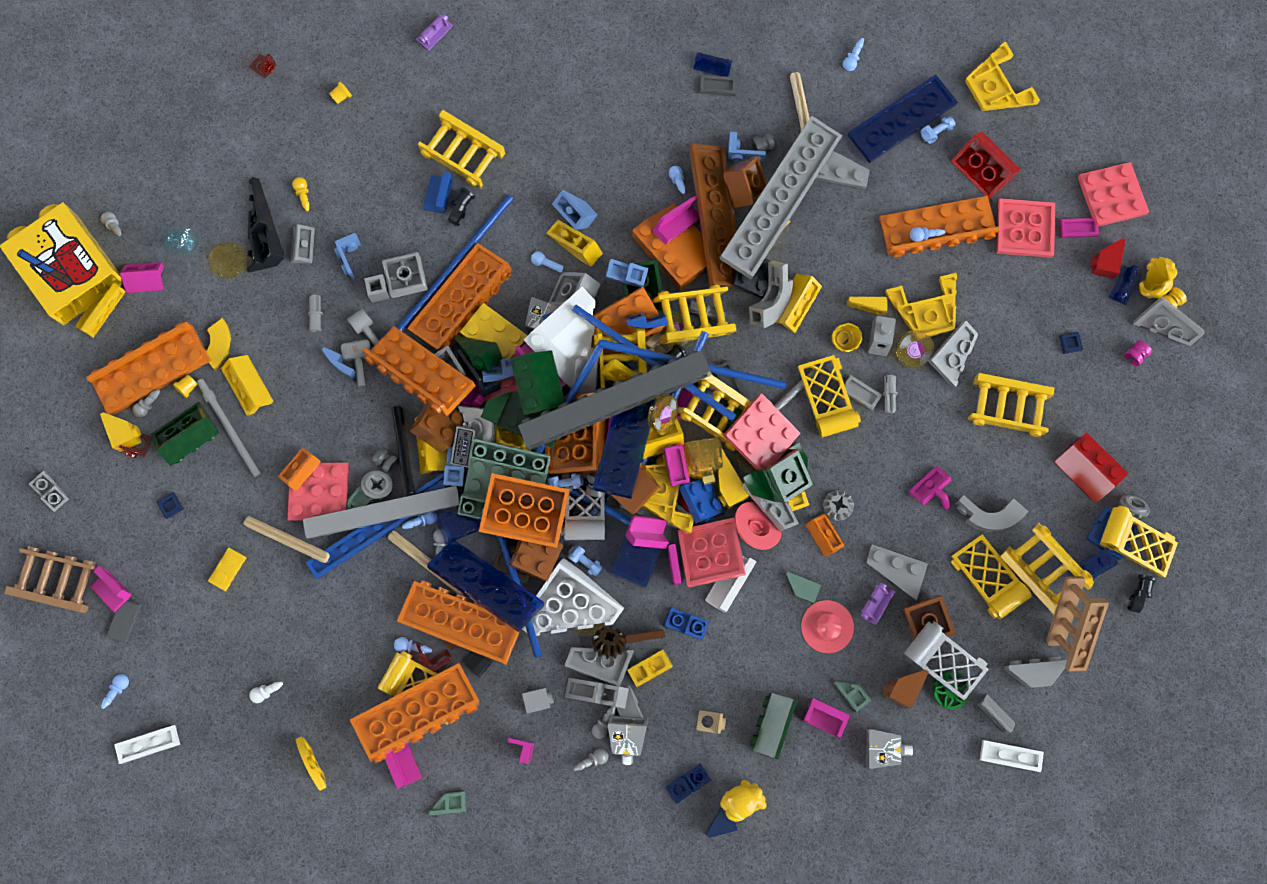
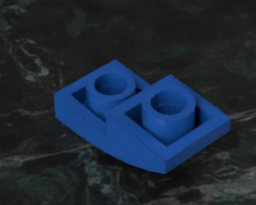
(686, 623)

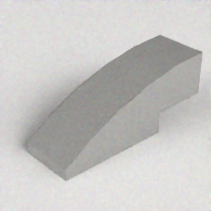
(596, 693)

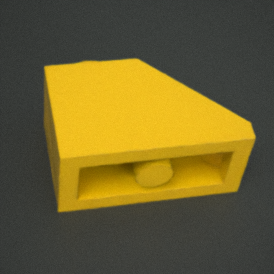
(120, 432)

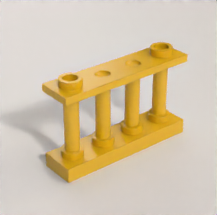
(463, 131)
(689, 333)
(637, 338)
(1022, 390)
(721, 391)
(1027, 574)

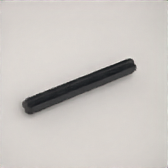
(403, 451)

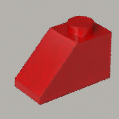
(1108, 261)

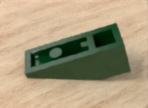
(480, 353)

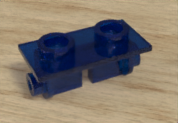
(712, 64)
(1125, 284)

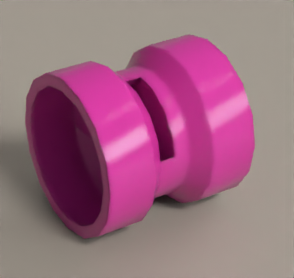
(1138, 352)

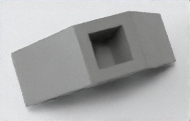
(1036, 672)

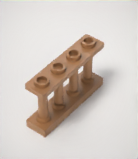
(57, 598)
(1088, 628)

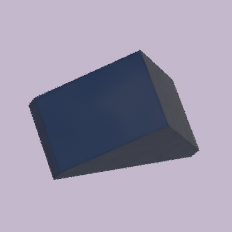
(721, 825)

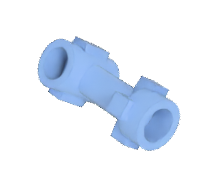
(930, 134)
(575, 480)
(576, 554)

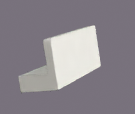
(725, 591)

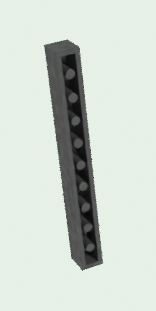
(614, 400)

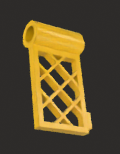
(835, 420)
(1119, 531)
(1009, 596)
(400, 672)

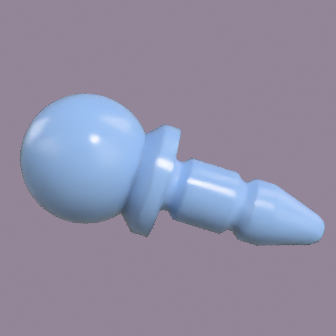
(850, 62)
(677, 177)
(918, 234)
(423, 519)
(407, 645)
(118, 684)

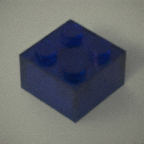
(635, 563)

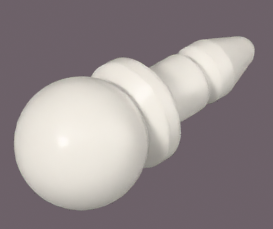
(263, 692)

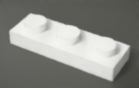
(147, 744)
(1011, 756)

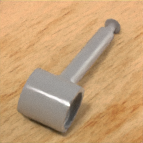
(361, 322)

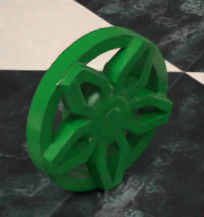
(948, 693)

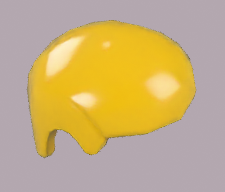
(844, 332)

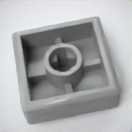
(394, 271)

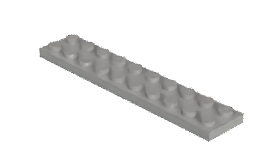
(780, 197)

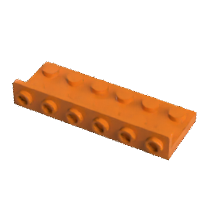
(961, 220)
(460, 297)
(616, 314)
(149, 368)
(419, 371)
(457, 621)
(415, 713)

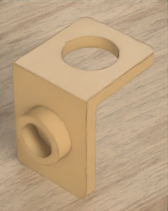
(718, 722)

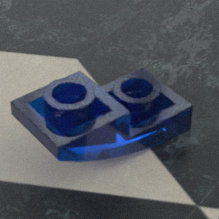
(688, 783)

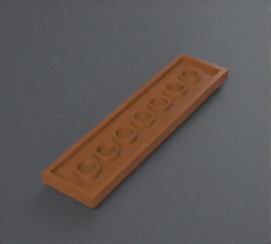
(714, 210)

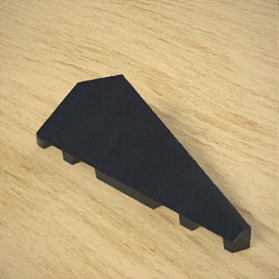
(262, 233)

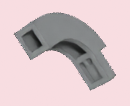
(776, 298)
(991, 522)

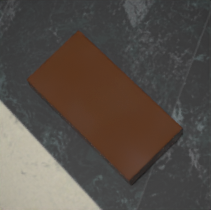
(645, 636)

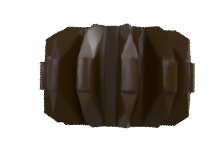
(609, 642)

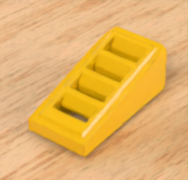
(874, 305)

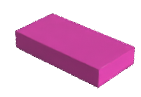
(1078, 228)
(676, 465)
(674, 565)

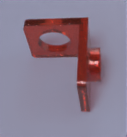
(265, 67)
(134, 452)
(433, 662)

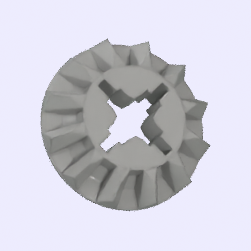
(376, 477)
(1135, 505)
(830, 508)

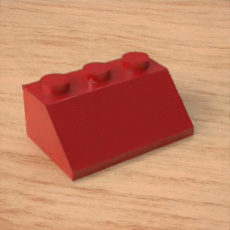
(985, 164)
(1091, 467)

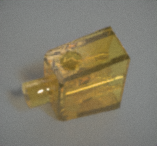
(704, 458)

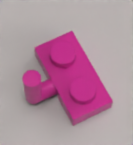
(930, 486)

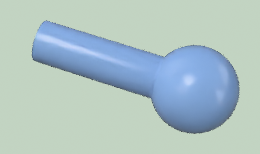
(538, 259)

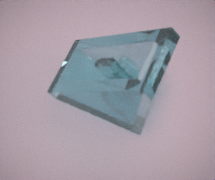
(181, 240)

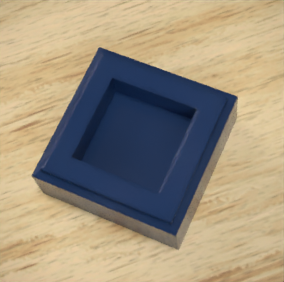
(1071, 343)
(170, 505)

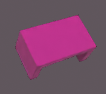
(826, 718)

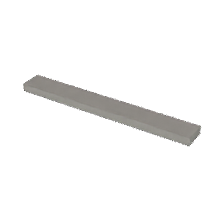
(381, 512)

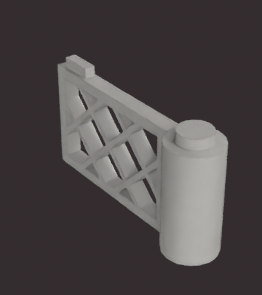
(582, 526)
(929, 642)

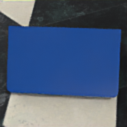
(438, 193)

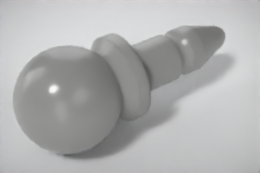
(111, 223)
(141, 409)
(439, 541)
(601, 728)
(599, 756)

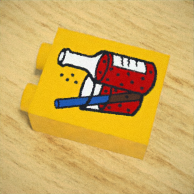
(61, 262)

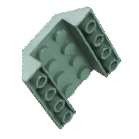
(500, 460)

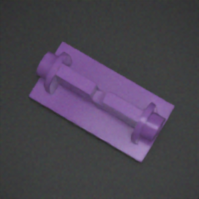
(434, 32)
(880, 599)

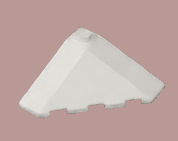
(566, 335)
(573, 601)

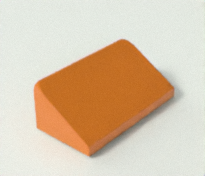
(299, 469)
(824, 535)

